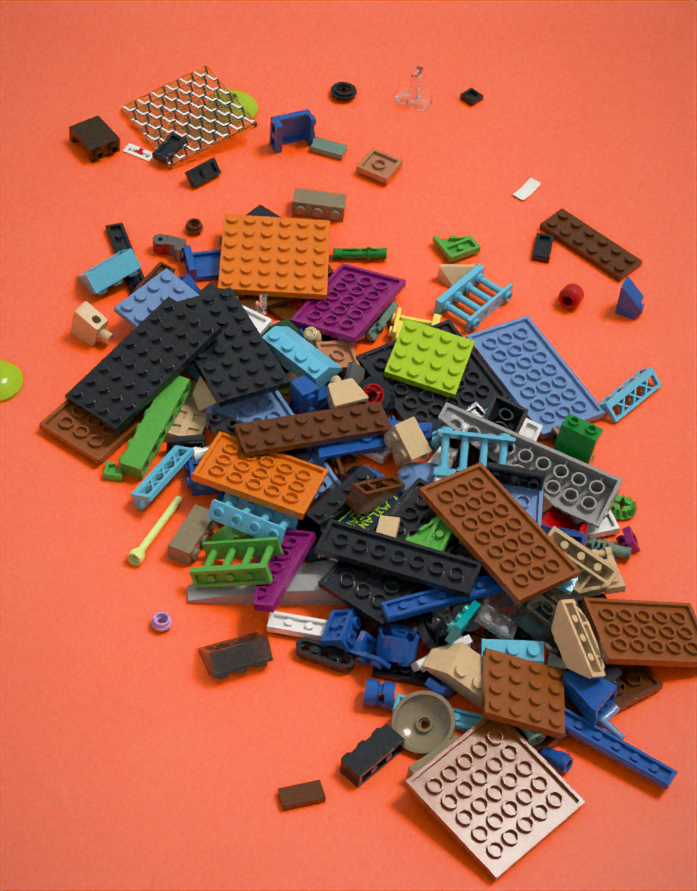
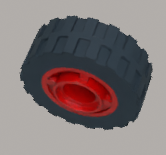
(378, 386)

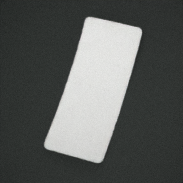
(527, 189)

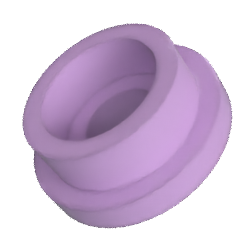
(161, 617)

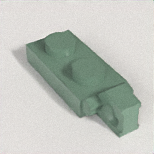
(380, 323)

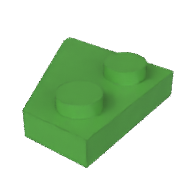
(457, 247)
(433, 535)

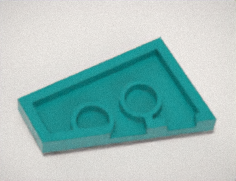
(461, 621)

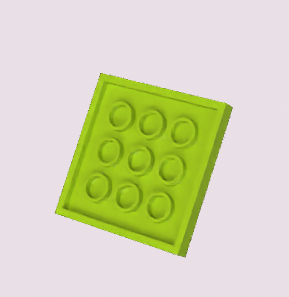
(429, 358)

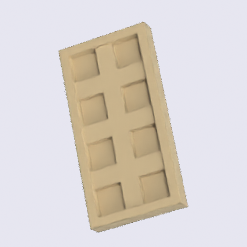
(189, 419)

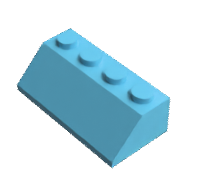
(300, 356)

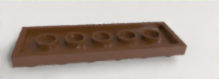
(591, 245)

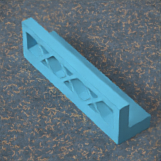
(629, 389)
(161, 475)

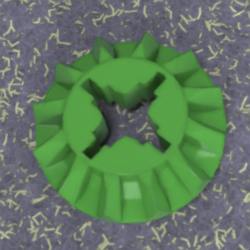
(627, 511)

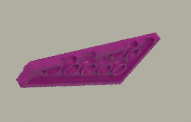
(283, 569)

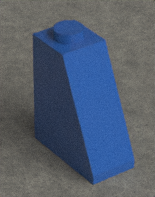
(588, 695)

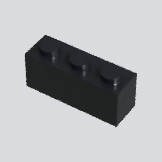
(371, 755)

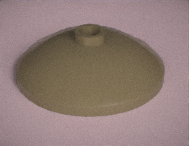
(420, 708)

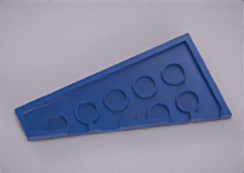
(364, 445)

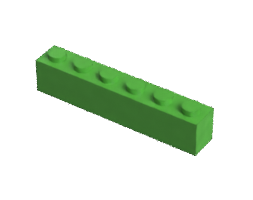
(154, 428)

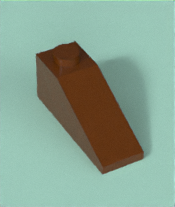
(370, 494)

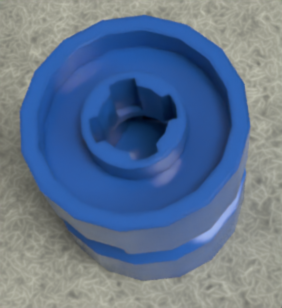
(372, 696)

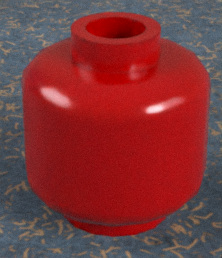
(571, 296)

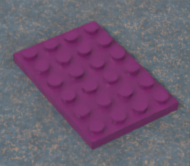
(352, 303)

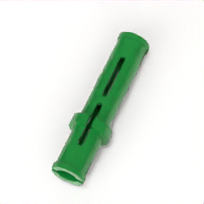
(360, 253)

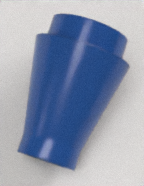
(557, 759)

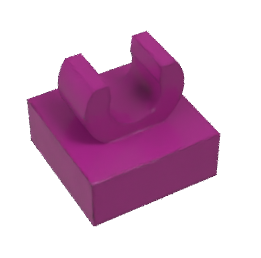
(629, 539)

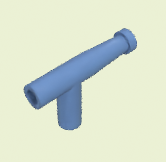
(604, 721)

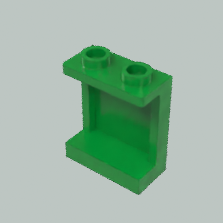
(578, 438)

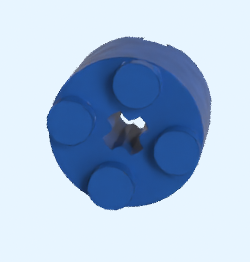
(397, 644)

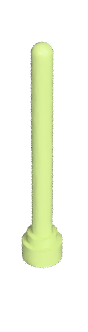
(137, 554)

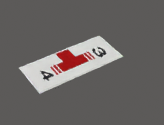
(138, 151)

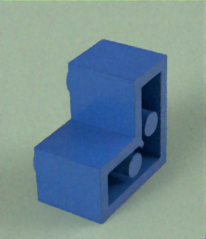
(306, 396)

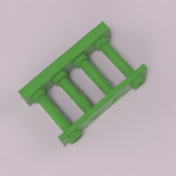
(239, 573)

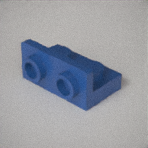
(341, 629)

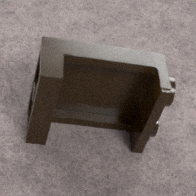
(95, 138)

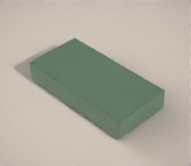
(328, 148)

